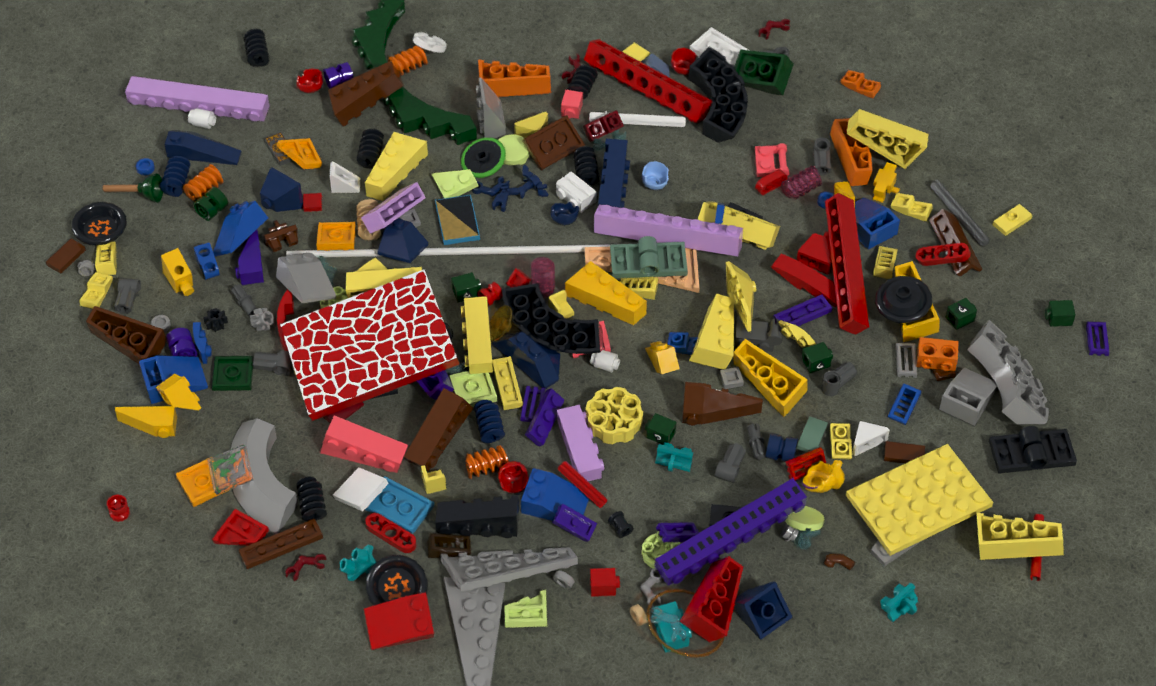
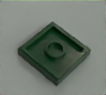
(232, 373)

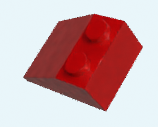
(399, 621)

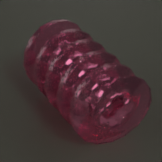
(801, 183)
(543, 273)

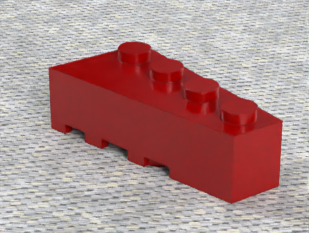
(714, 600)

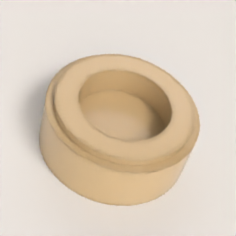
(638, 615)

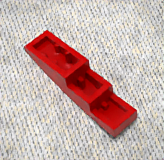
(805, 277)

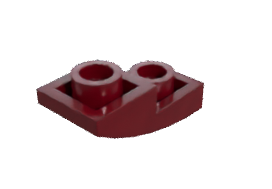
(603, 125)

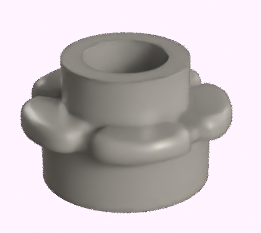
(86, 268)
(789, 533)

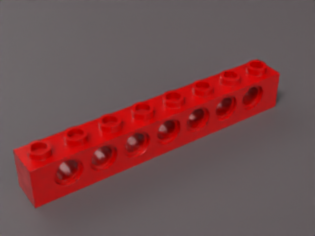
(699, 104)

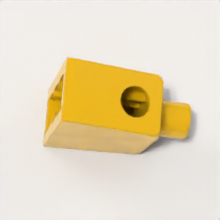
(177, 272)

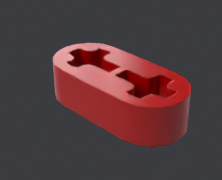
(770, 182)

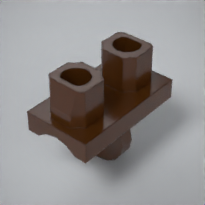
(279, 233)

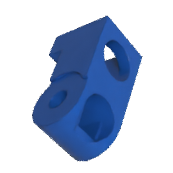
(206, 261)

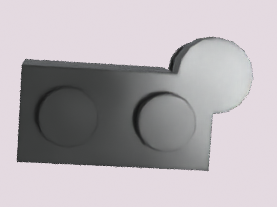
(759, 334)

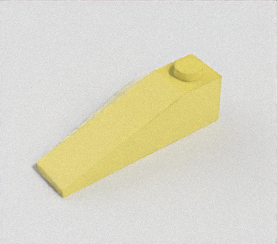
(742, 290)

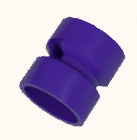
(339, 75)
(181, 343)

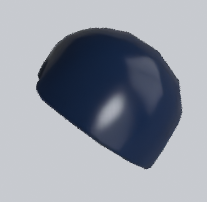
(564, 213)

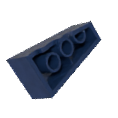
(614, 173)

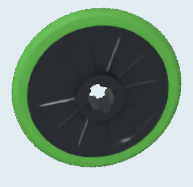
(483, 157)

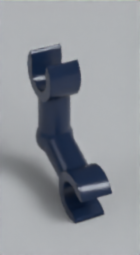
(491, 191)

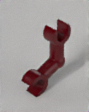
(774, 24)
(576, 63)
(305, 560)

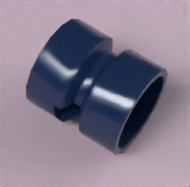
(781, 447)

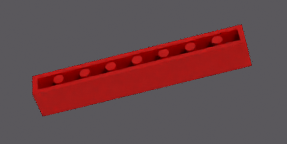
(846, 264)

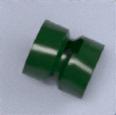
(210, 204)

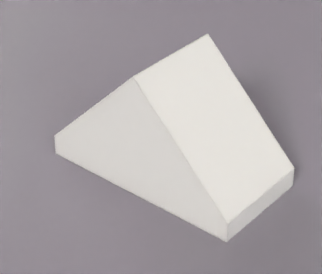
(343, 180)
(869, 436)

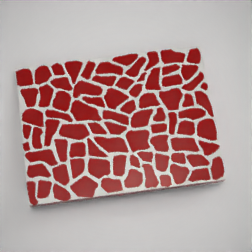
(368, 345)

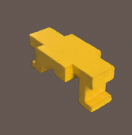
(885, 180)

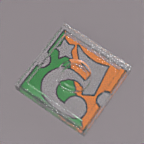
(230, 469)

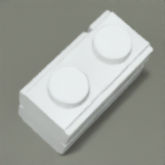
(576, 191)

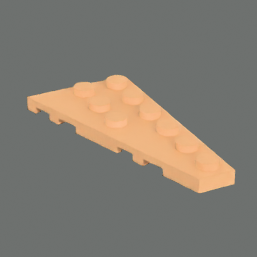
(602, 258)

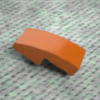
(858, 83)

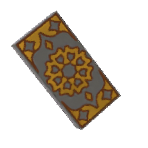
(280, 156)

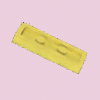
(507, 383)

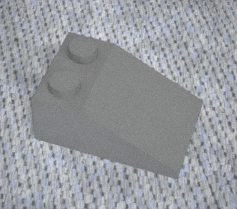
(305, 277)

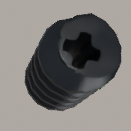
(256, 48)
(583, 80)
(370, 148)
(586, 165)
(311, 499)

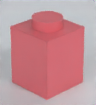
(572, 104)

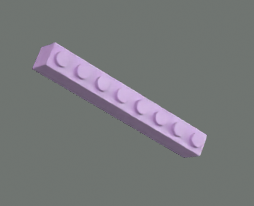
(188, 96)
(664, 228)

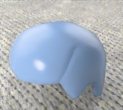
(654, 173)

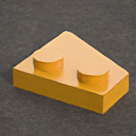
(301, 151)

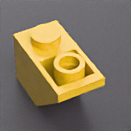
(662, 357)
(176, 393)

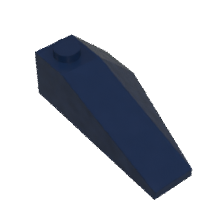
(200, 148)

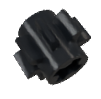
(215, 319)

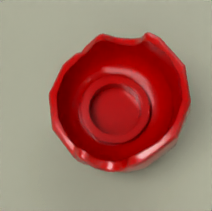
(682, 59)
(310, 81)
(514, 472)

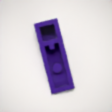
(250, 262)

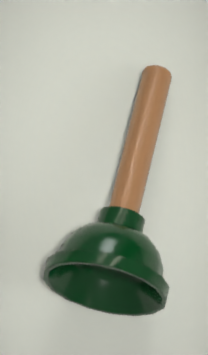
(149, 188)

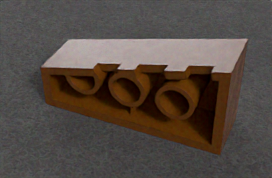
(438, 429)

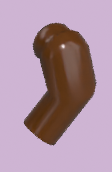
(839, 558)

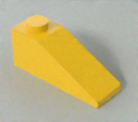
(153, 420)

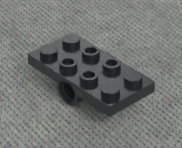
(1032, 450)

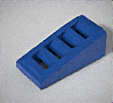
(909, 391)

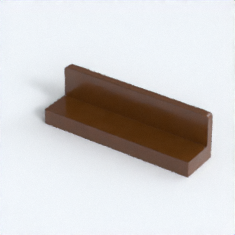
(950, 232)

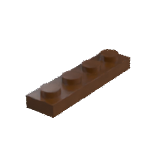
(280, 544)

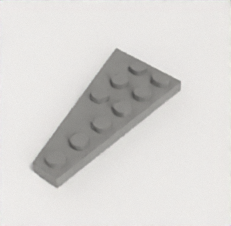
(504, 566)
(476, 627)

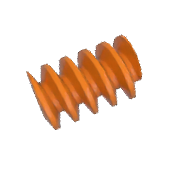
(409, 59)
(203, 182)
(485, 460)

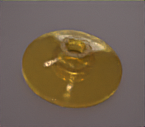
(500, 322)

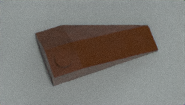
(710, 405)

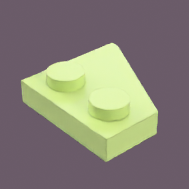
(455, 182)
(527, 612)

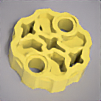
(613, 415)

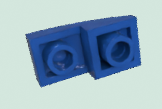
(682, 342)
(202, 347)

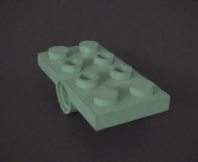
(648, 259)

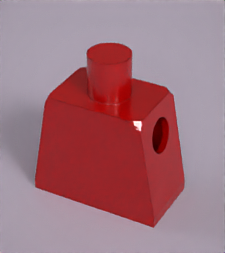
(816, 253)

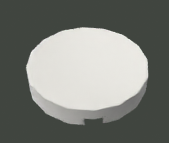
(429, 43)

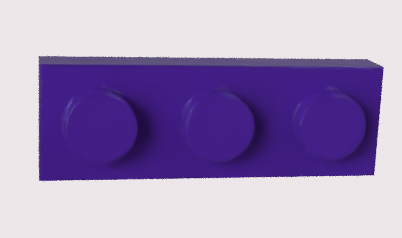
(805, 311)
(544, 417)

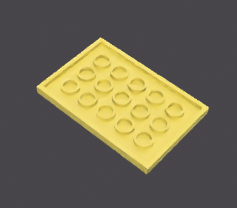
(919, 499)

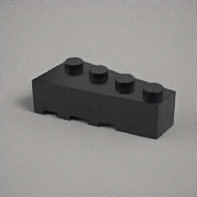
(479, 517)

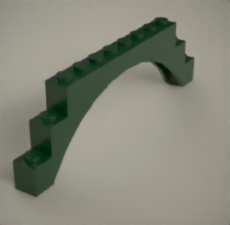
(408, 110)

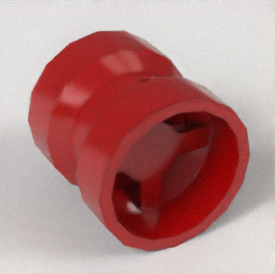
(492, 292)
(118, 508)

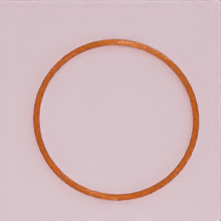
(664, 644)

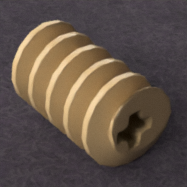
(362, 208)

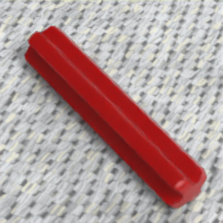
(582, 484)

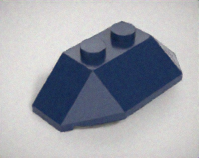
(532, 358)

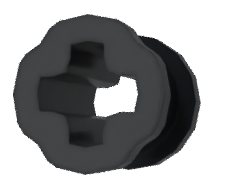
(620, 524)

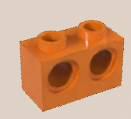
(937, 354)

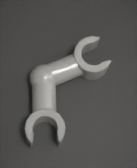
(645, 587)

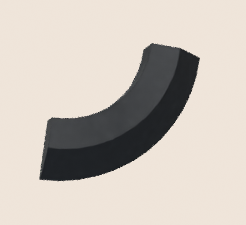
(725, 89)
(549, 327)

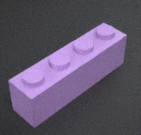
(393, 207)
(579, 442)

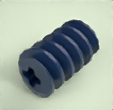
(175, 176)
(489, 421)

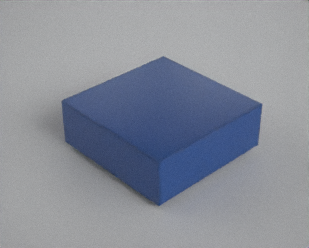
(719, 213)

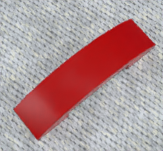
(285, 308)

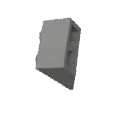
(490, 112)
(968, 396)

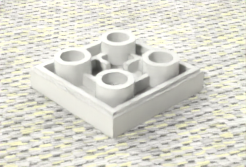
(360, 489)

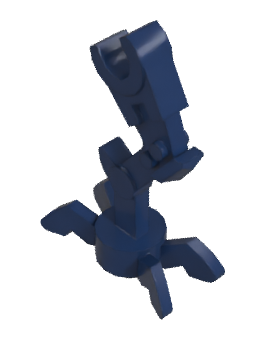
(532, 182)

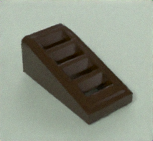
(440, 539)

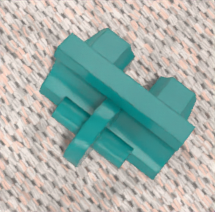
(674, 457)
(361, 562)
(902, 603)

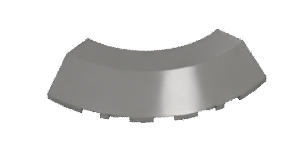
(1018, 388)
(264, 496)

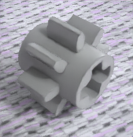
(261, 319)

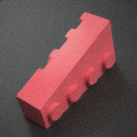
(362, 445)

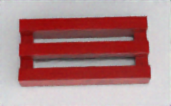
(806, 461)

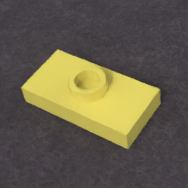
(1012, 219)

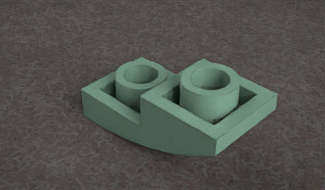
(812, 435)

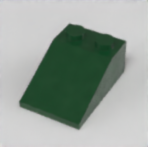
(764, 70)

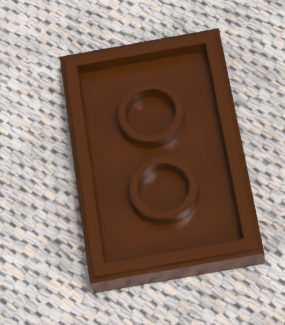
(553, 142)

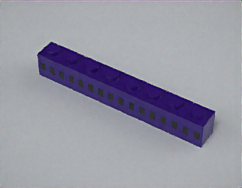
(730, 532)

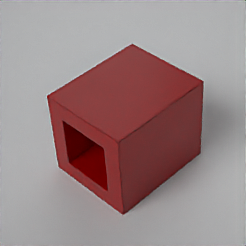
(604, 582)

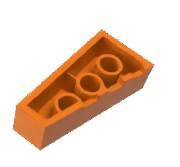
(515, 79)
(852, 153)

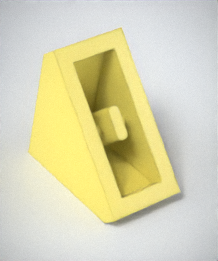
(531, 125)

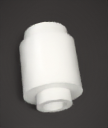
(202, 118)
(605, 360)

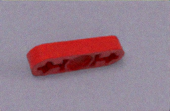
(956, 248)
(387, 525)

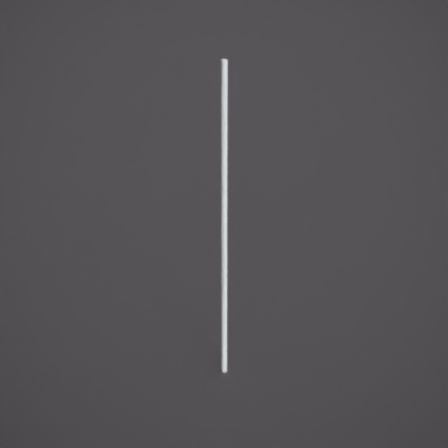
(456, 251)

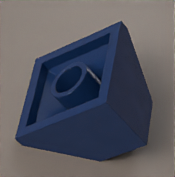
(281, 192)
(402, 241)
(762, 609)

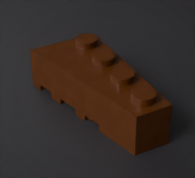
(364, 91)
(127, 335)

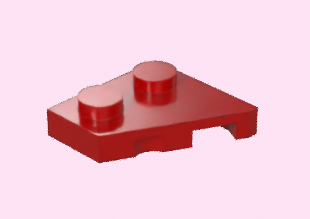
(240, 530)

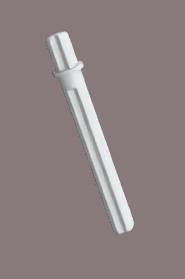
(639, 119)

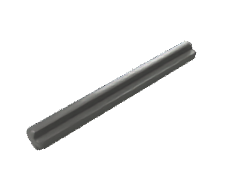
(960, 213)

